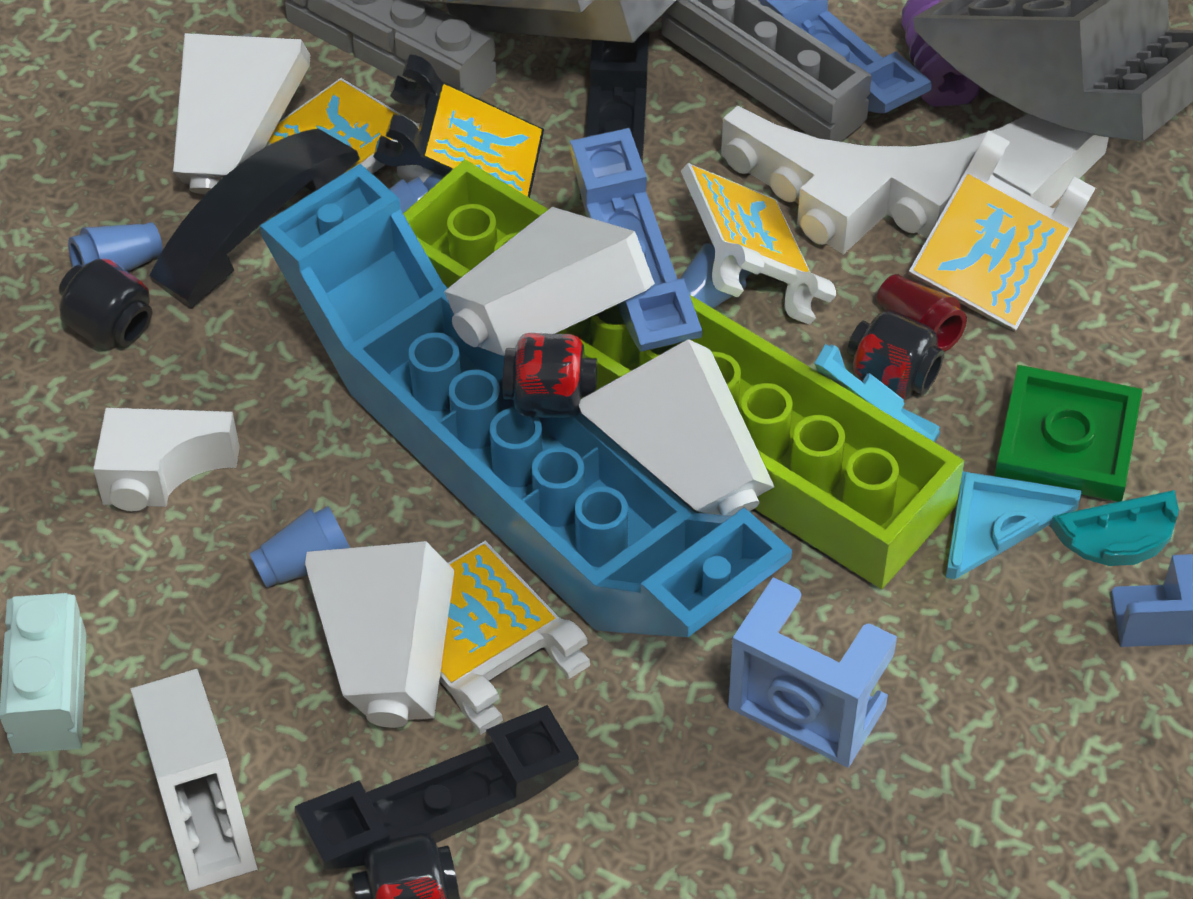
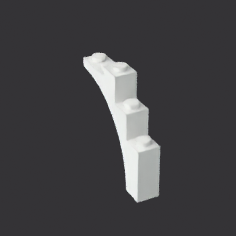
(853, 186)

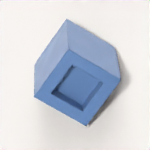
(1157, 612)

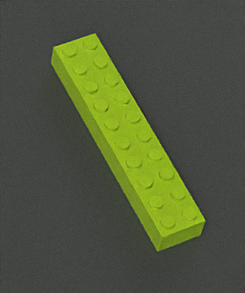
(837, 463)

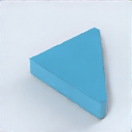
(873, 391)
(999, 514)

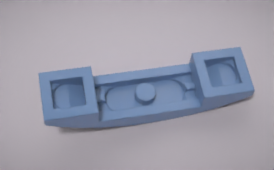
(893, 77)
(615, 193)

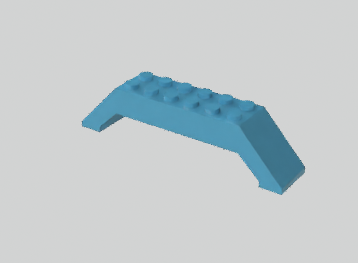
(546, 486)

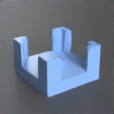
(801, 690)

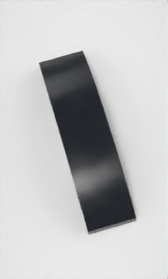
(619, 88)
(239, 203)
(444, 798)

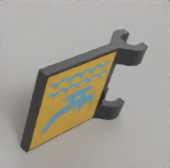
(457, 129)

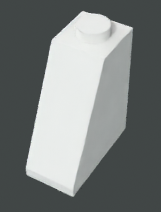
(231, 101)
(547, 280)
(684, 429)
(384, 625)
(194, 779)

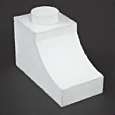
(155, 450)

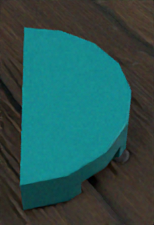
(1121, 530)

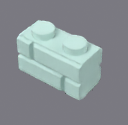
(43, 673)

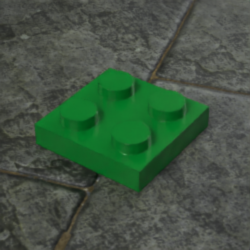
(1069, 432)

